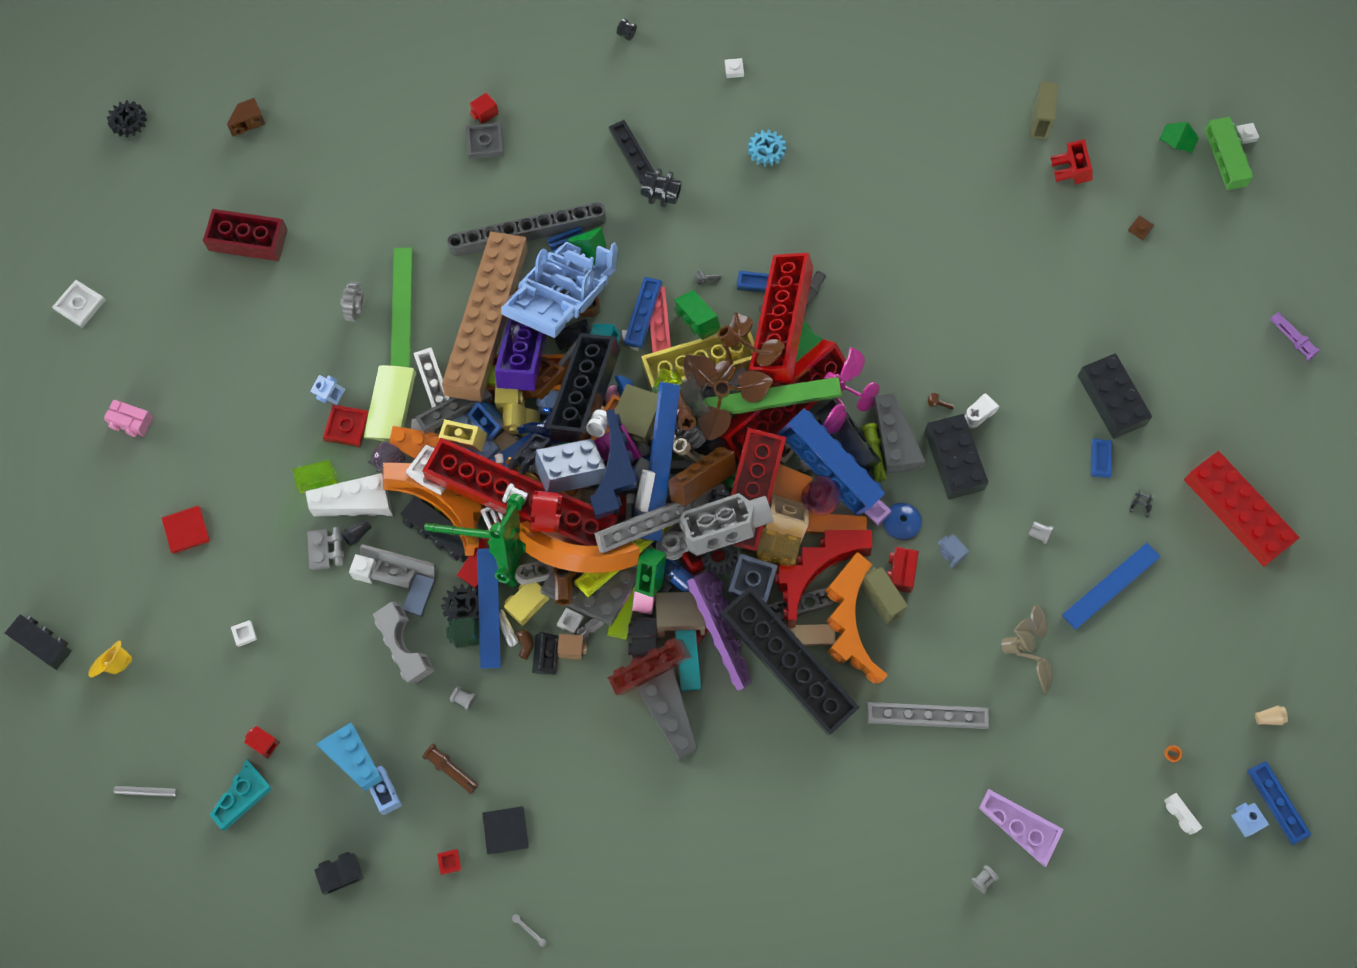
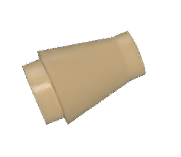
(1272, 716)

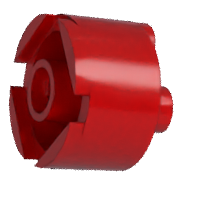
(544, 511)

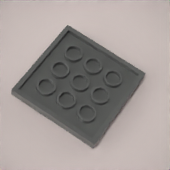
(604, 602)

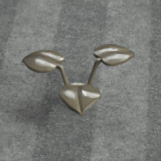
(1026, 634)

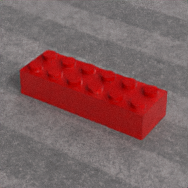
(758, 472)
(1241, 508)

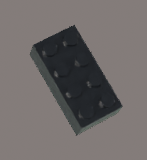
(1114, 396)
(956, 456)

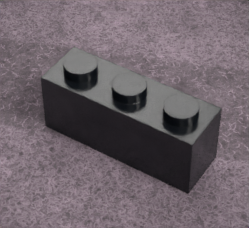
(39, 641)

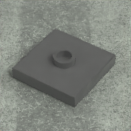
(484, 140)

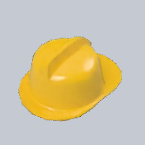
(111, 661)

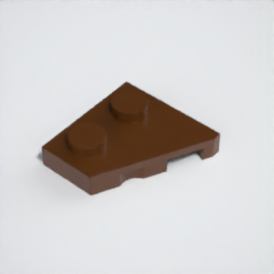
(548, 378)

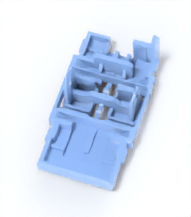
(539, 297)

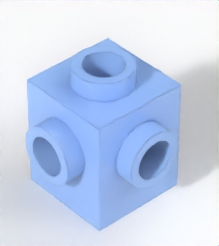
(324, 387)

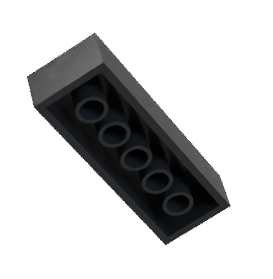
(583, 387)

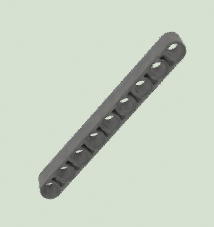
(534, 223)

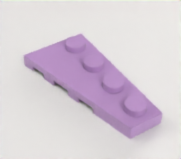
(1026, 828)

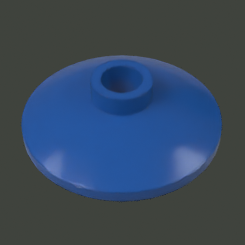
(898, 528)

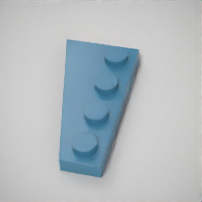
(351, 756)

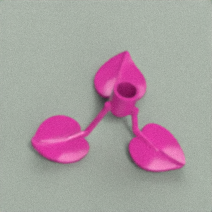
(851, 368)

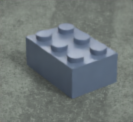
(569, 466)

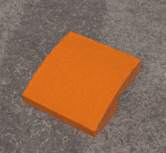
(790, 483)

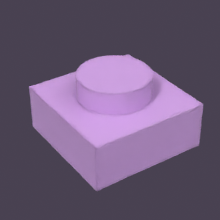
(878, 512)

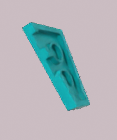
(243, 794)

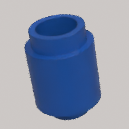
(679, 577)

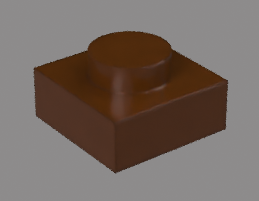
(1141, 227)

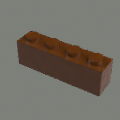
(702, 476)

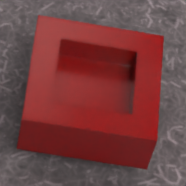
(449, 862)

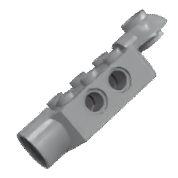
(716, 526)

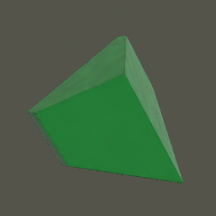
(1180, 136)
(589, 242)

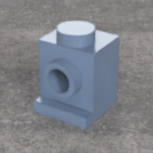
(952, 550)

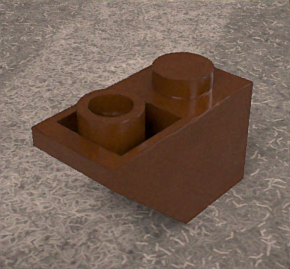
(245, 117)

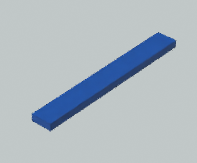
(662, 447)

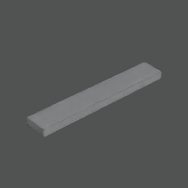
(927, 715)

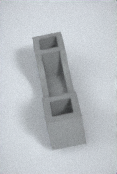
(391, 622)

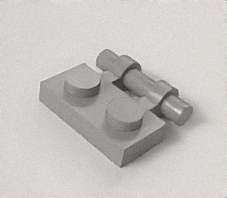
(319, 548)

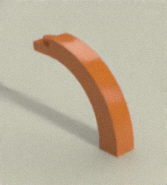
(577, 557)

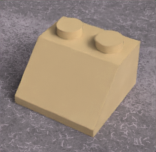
(788, 516)

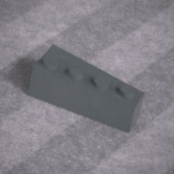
(668, 711)

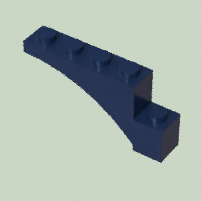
(618, 473)

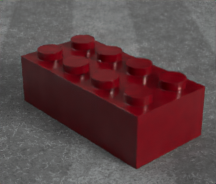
(245, 234)

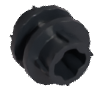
(661, 188)

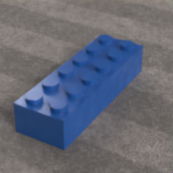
(830, 460)

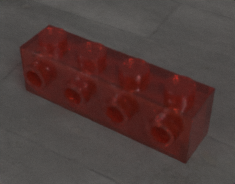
(649, 667)

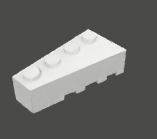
(351, 498)

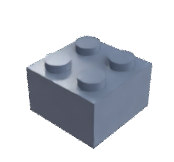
(751, 573)

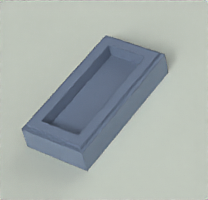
(418, 595)

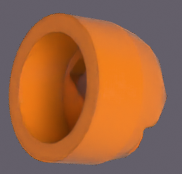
(1176, 749)

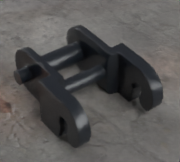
(1148, 505)

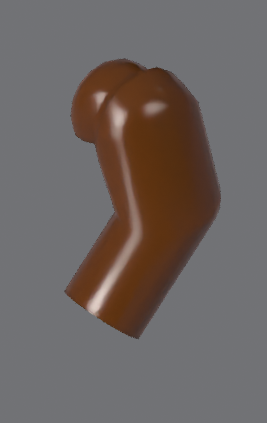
(527, 642)

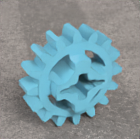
(763, 147)

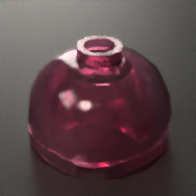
(821, 496)

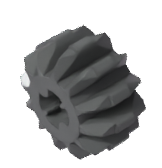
(694, 436)

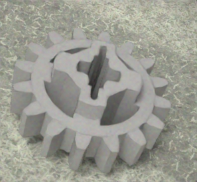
(352, 301)

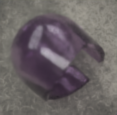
(386, 453)

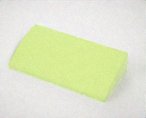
(389, 401)

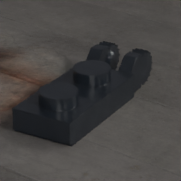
(527, 452)

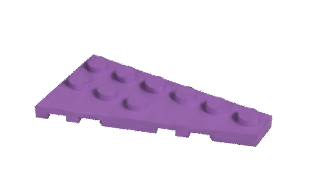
(710, 602)

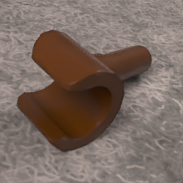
(933, 400)

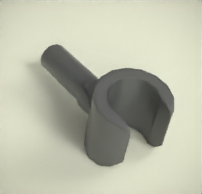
(701, 278)

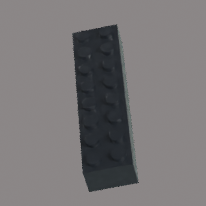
(789, 661)

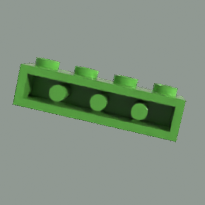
(1228, 153)

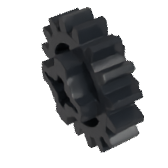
(126, 118)
(467, 599)

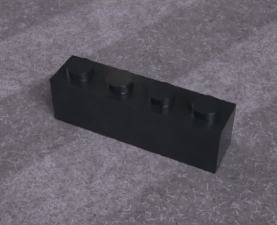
(851, 439)
(418, 514)

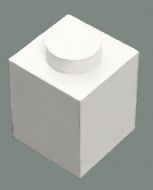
(362, 568)

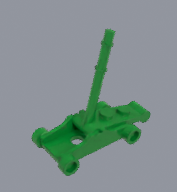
(503, 539)

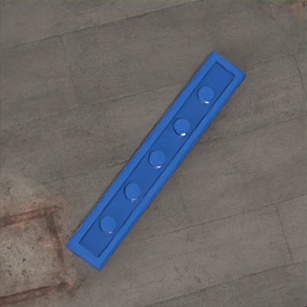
(1111, 586)
(488, 610)

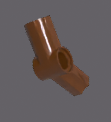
(564, 586)

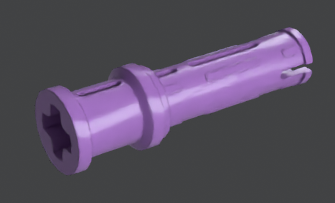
(1301, 342)

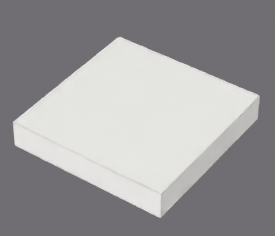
(79, 303)

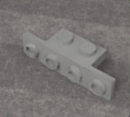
(395, 567)

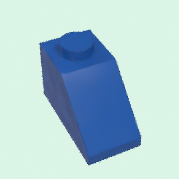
(487, 418)

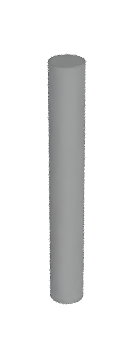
(145, 791)

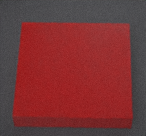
(346, 425)
(185, 529)

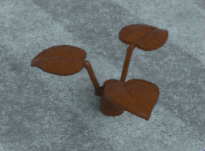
(731, 336)
(752, 384)

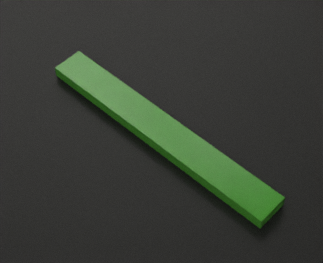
(402, 307)
(781, 396)

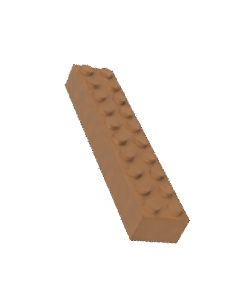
(482, 321)

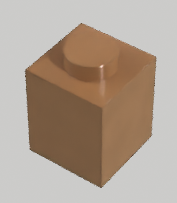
(571, 646)

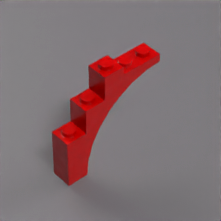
(834, 547)

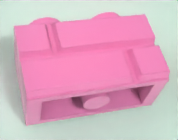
(128, 418)

